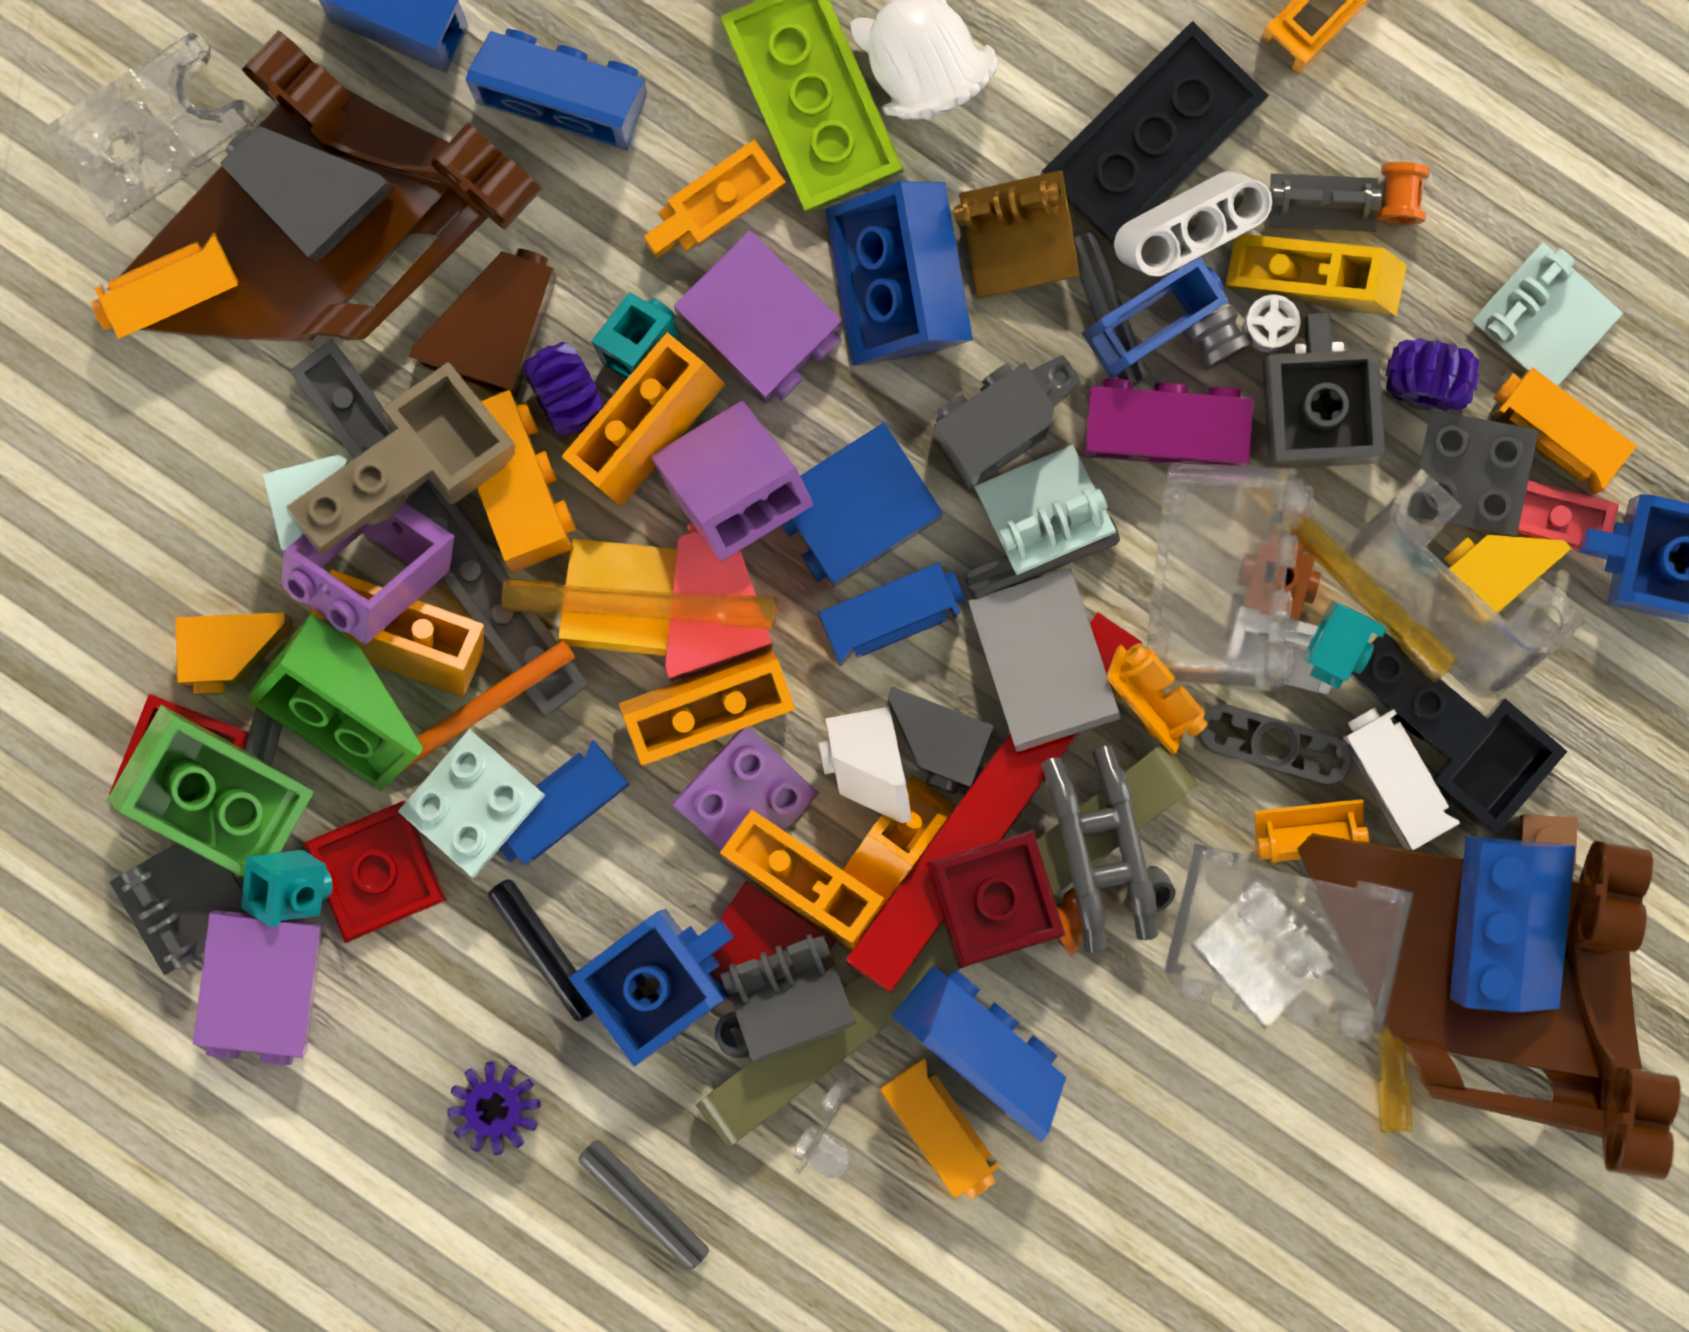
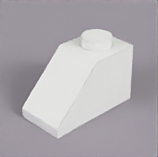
(867, 762)

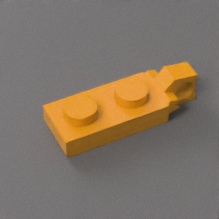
(715, 200)

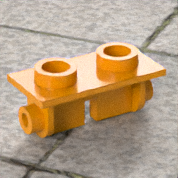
(1139, 680)
(1285, 829)

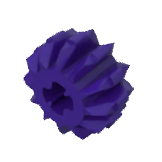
(1432, 374)
(563, 388)
(501, 1124)

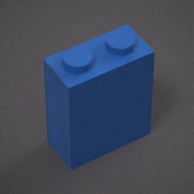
(417, 28)
(862, 507)

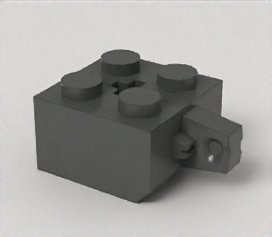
(1345, 381)
(1002, 419)

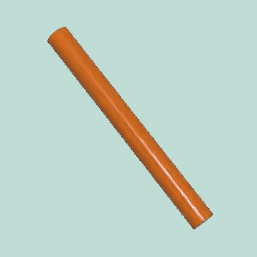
(493, 698)

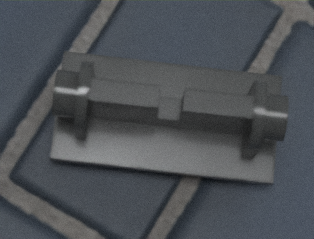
(1324, 202)

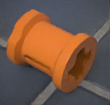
(1403, 193)

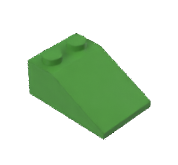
(336, 702)
(208, 793)

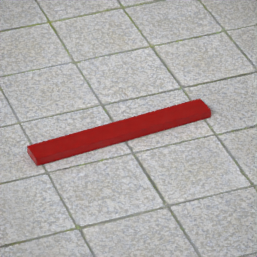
(979, 819)

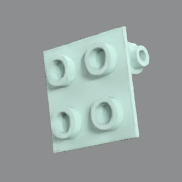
(1547, 315)
(1045, 509)
(471, 803)

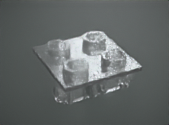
(1261, 953)
(819, 1149)

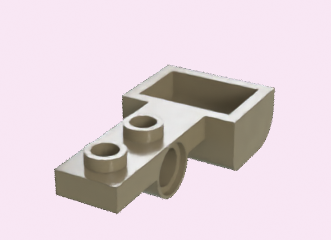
(436, 436)

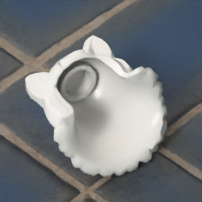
(923, 57)

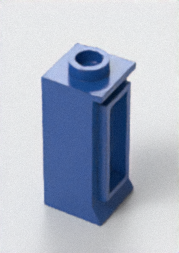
(1196, 289)
(891, 612)
(570, 798)

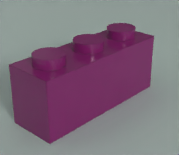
(1167, 424)

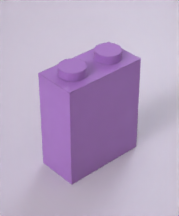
(760, 318)
(732, 480)
(257, 987)

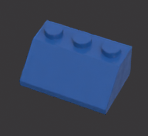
(557, 87)
(898, 272)
(1512, 924)
(984, 1048)

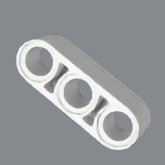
(1216, 223)

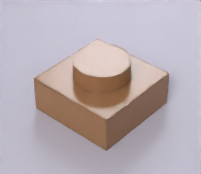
(1549, 830)

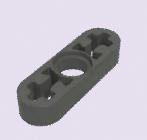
(1309, 769)

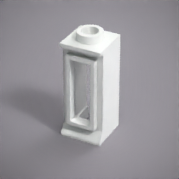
(1398, 779)

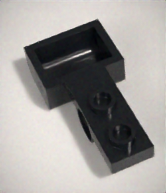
(1490, 758)

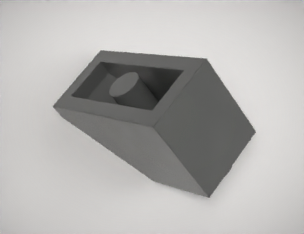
(940, 739)

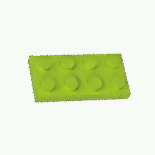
(811, 98)

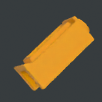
(1298, 41)
(163, 287)
(1567, 429)
(940, 1130)

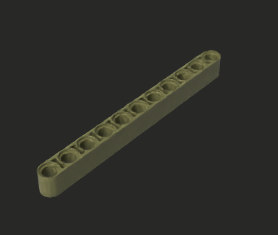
(769, 1084)

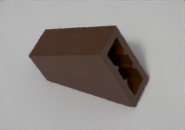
(492, 323)

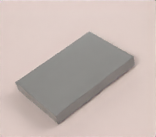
(1044, 660)

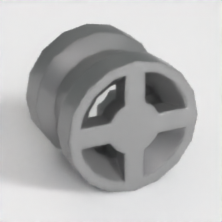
(1219, 337)

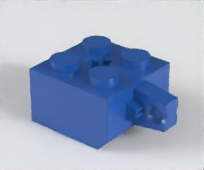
(1640, 557)
(679, 962)

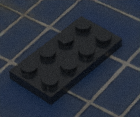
(1156, 132)

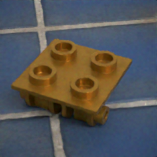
(1018, 234)

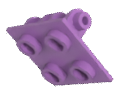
(739, 779)

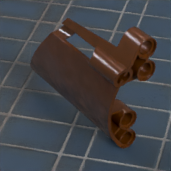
(280, 290)
(1582, 1047)

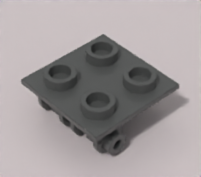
(1481, 467)
(172, 902)
(788, 998)

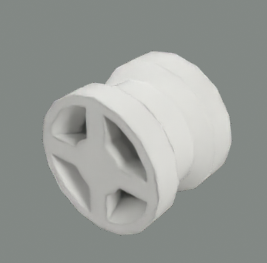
(1273, 314)

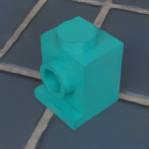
(630, 325)
(1341, 644)
(293, 882)

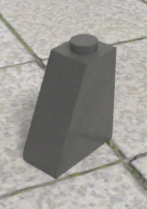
(303, 188)

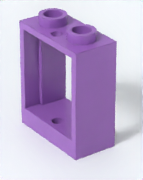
(416, 542)

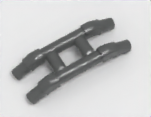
(1089, 879)

